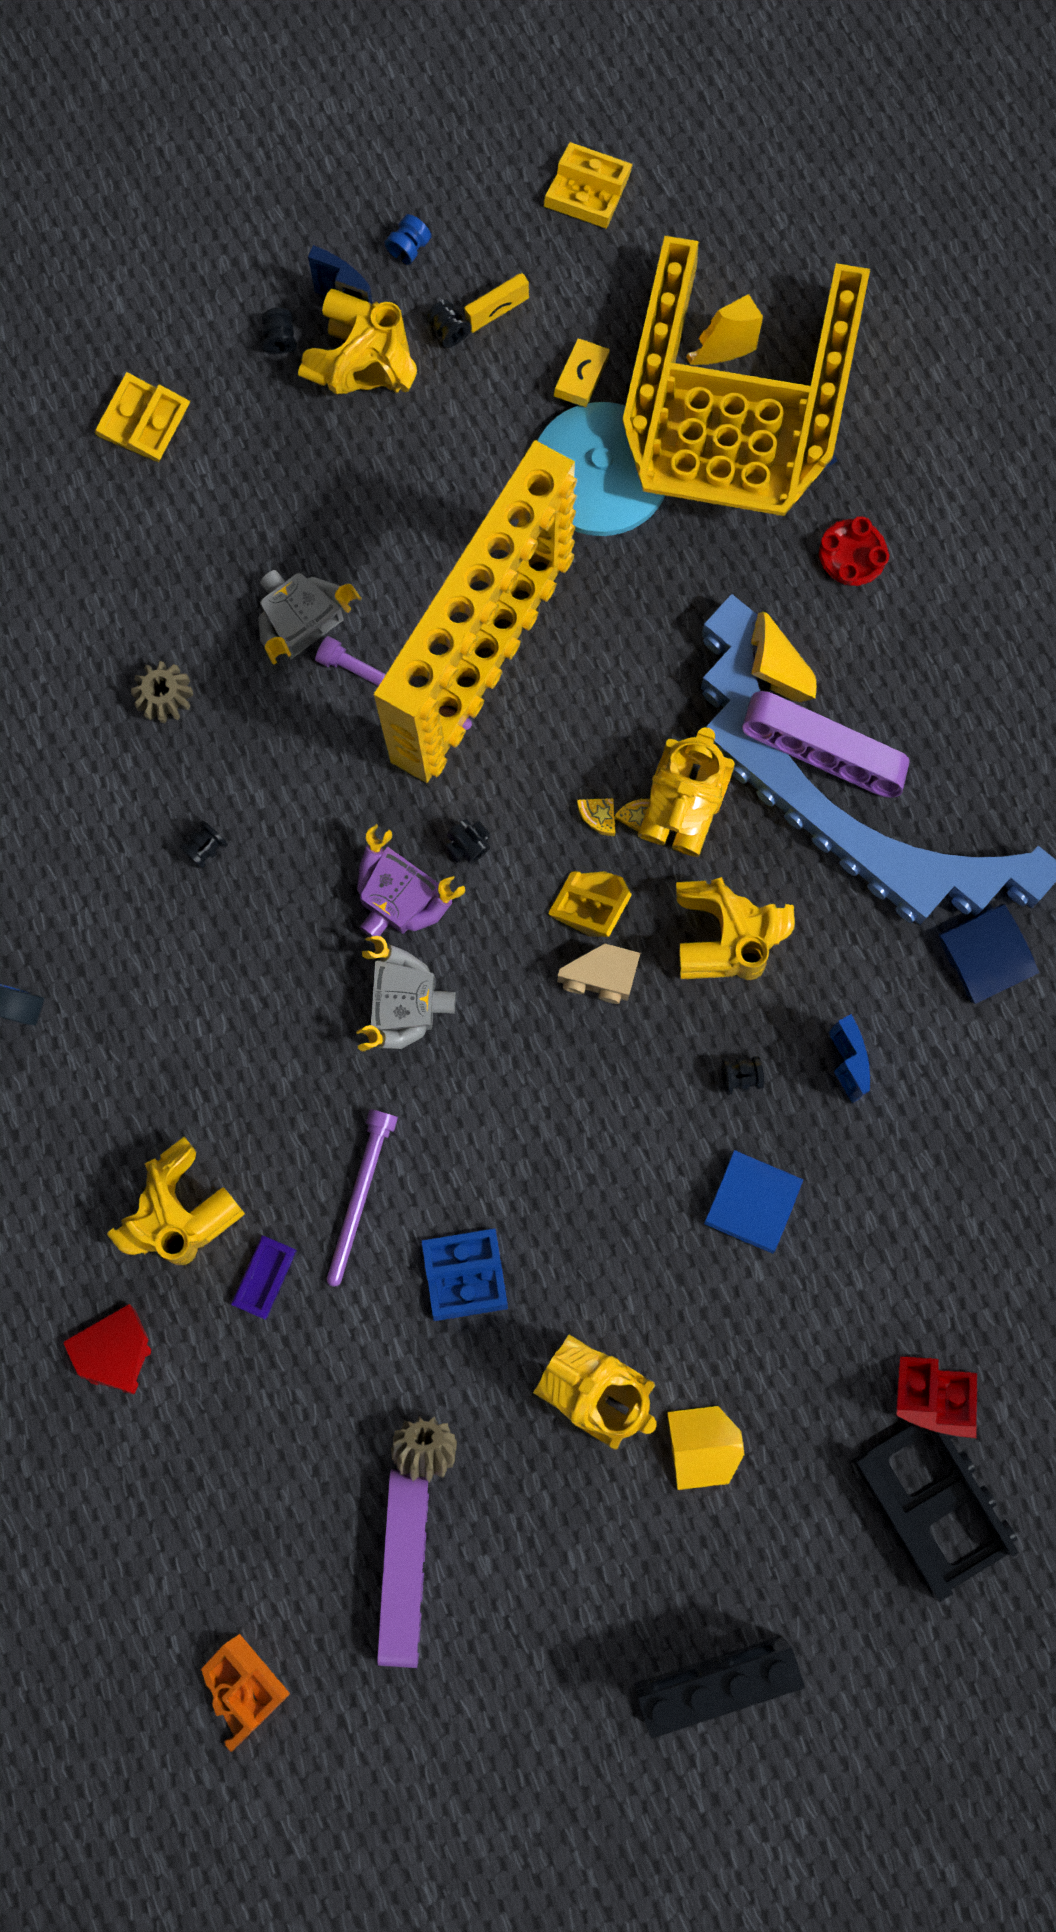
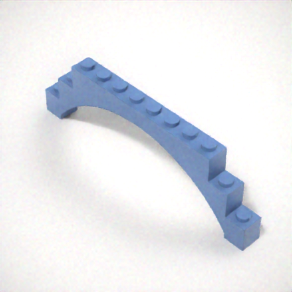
(904, 874)

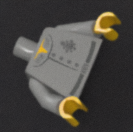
(299, 612)
(401, 998)

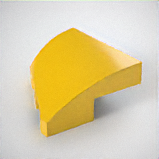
(731, 333)
(780, 662)

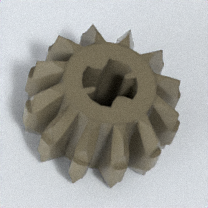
(163, 705)
(423, 1449)

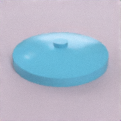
(606, 474)

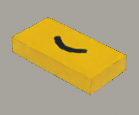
(497, 302)
(581, 372)

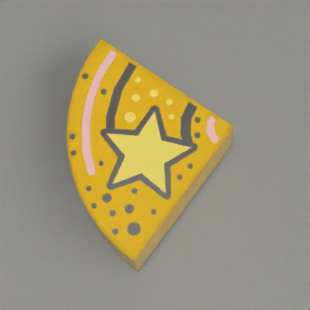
(633, 813)
(598, 815)

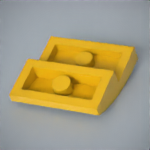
(587, 185)
(142, 417)

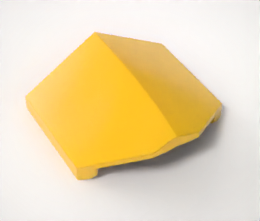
(591, 902)
(704, 1447)

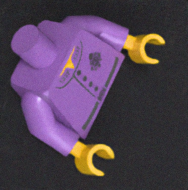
(398, 890)

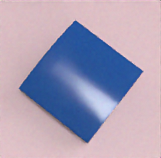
(855, 1070)
(753, 1202)
(464, 1274)

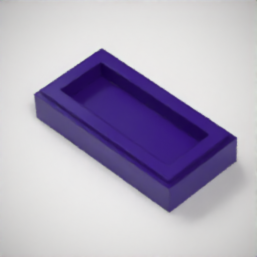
(264, 1277)

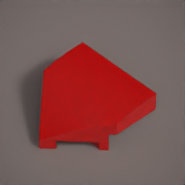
(111, 1350)

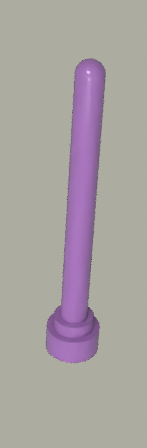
(333, 654)
(379, 1127)

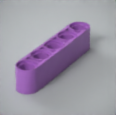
(826, 744)
(403, 1571)

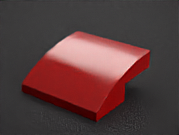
(937, 1397)

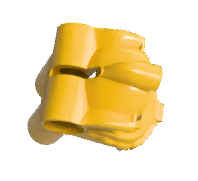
(372, 347)
(682, 802)
(742, 930)
(164, 1218)
(580, 1384)

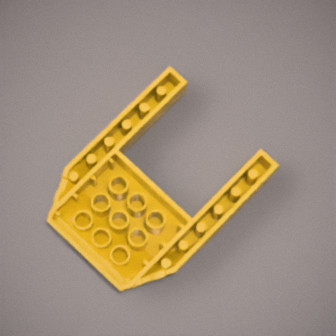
(728, 432)

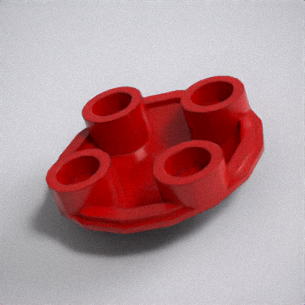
(853, 551)

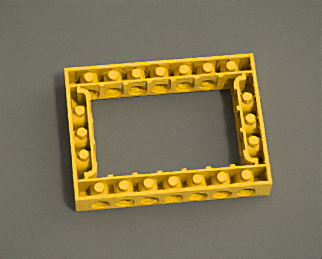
(410, 718)

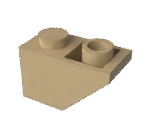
(604, 971)

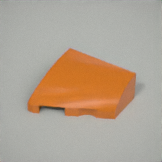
(233, 1679)

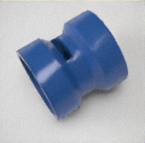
(408, 238)

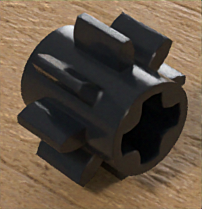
(468, 841)

